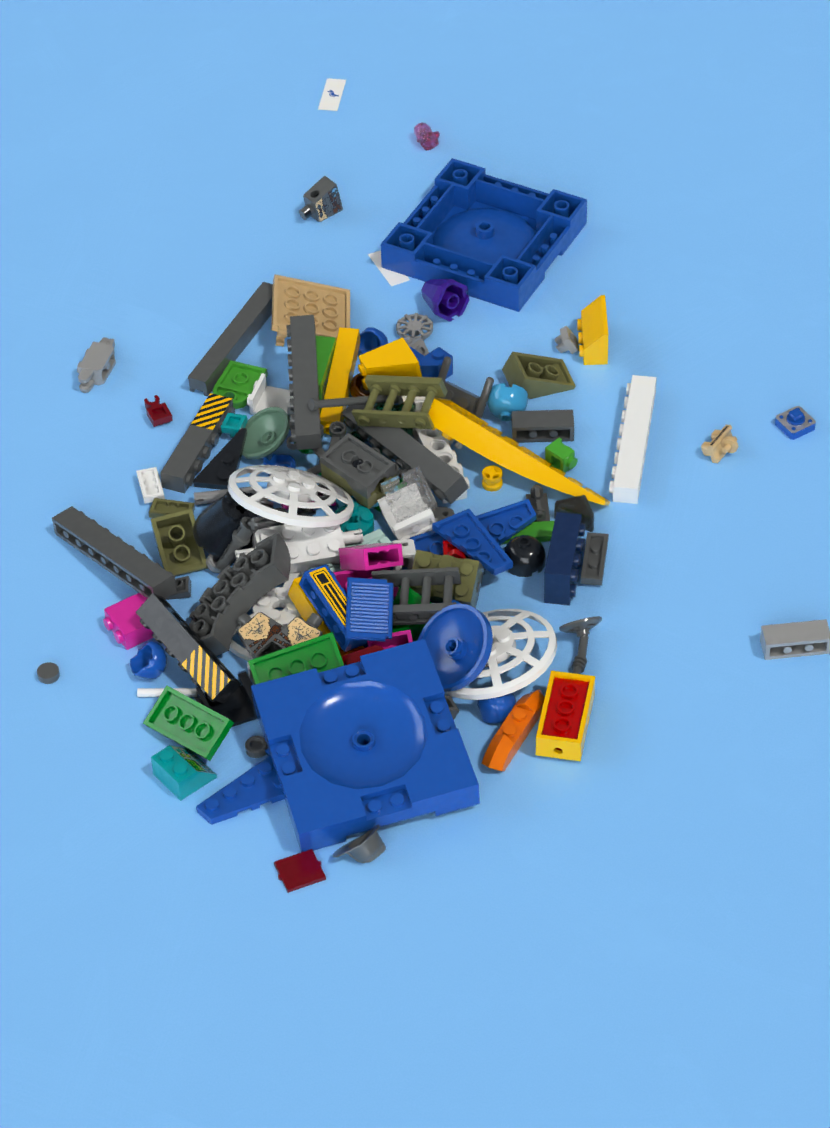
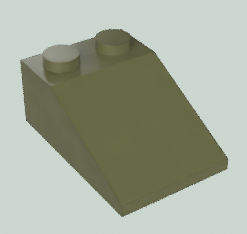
(537, 374)
(177, 543)

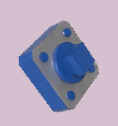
(795, 422)

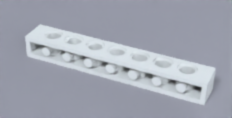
(436, 444)

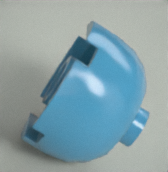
(504, 400)

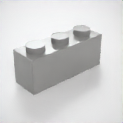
(795, 639)

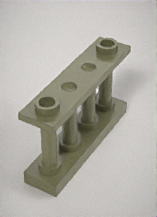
(399, 386)

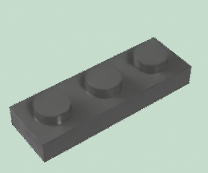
(594, 558)

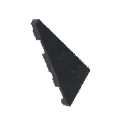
(220, 468)

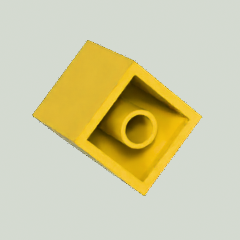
(389, 360)

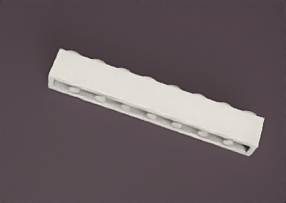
(634, 439)

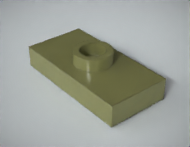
(164, 507)

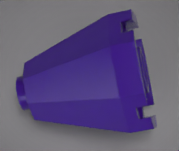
(445, 297)

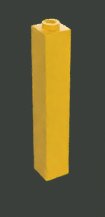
(340, 374)

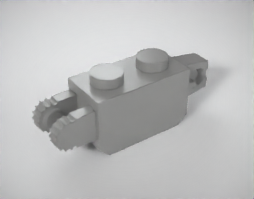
(96, 364)

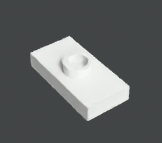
(150, 484)

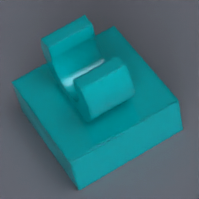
(233, 423)

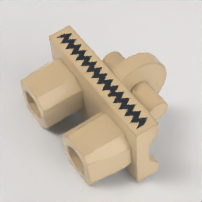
(721, 443)

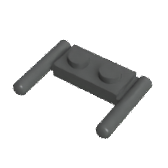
(463, 397)

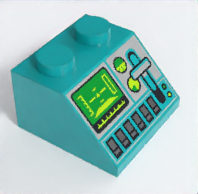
(181, 771)

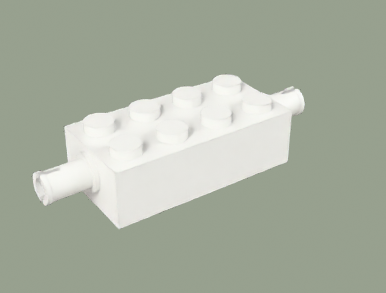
(308, 545)

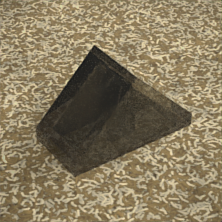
(577, 505)

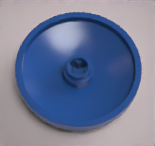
(458, 644)

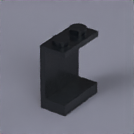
(239, 705)

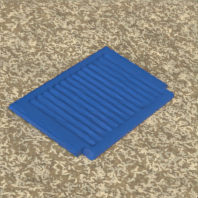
(369, 609)

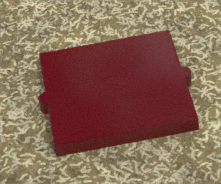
(299, 870)

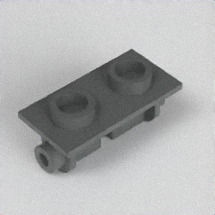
(539, 503)

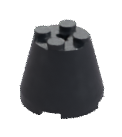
(217, 523)

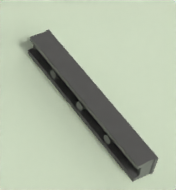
(233, 340)

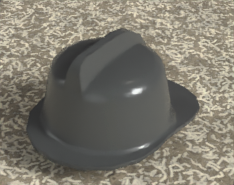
(364, 848)

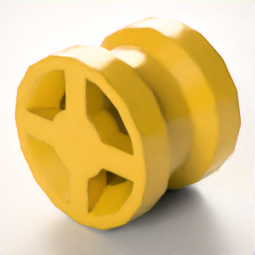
(492, 478)

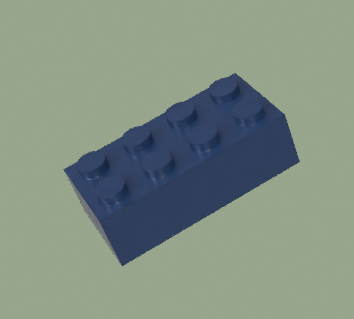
(564, 558)

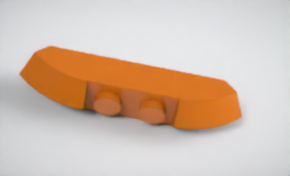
(514, 731)

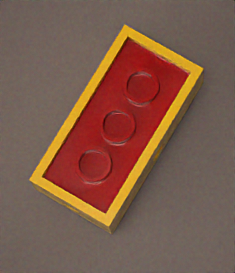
(565, 715)

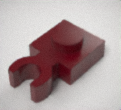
(157, 412)

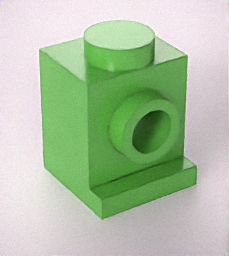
(560, 455)

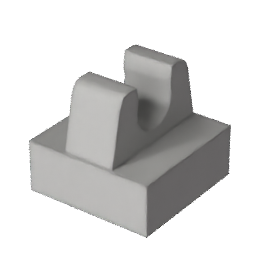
(566, 341)

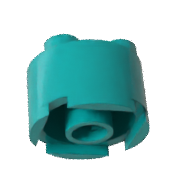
(361, 519)

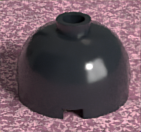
(527, 555)

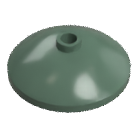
(265, 432)

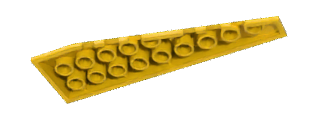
(487, 441)

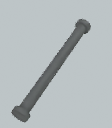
(314, 404)

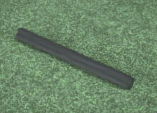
(260, 522)

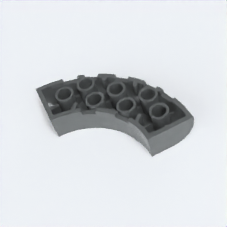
(238, 591)

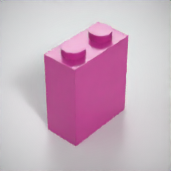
(371, 556)
(125, 623)

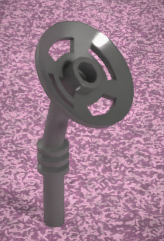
(581, 628)

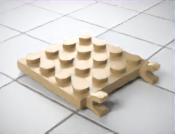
(301, 297)

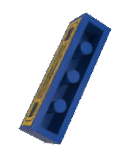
(330, 603)

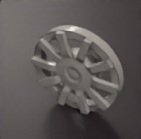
(414, 327)

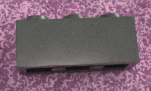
(542, 425)

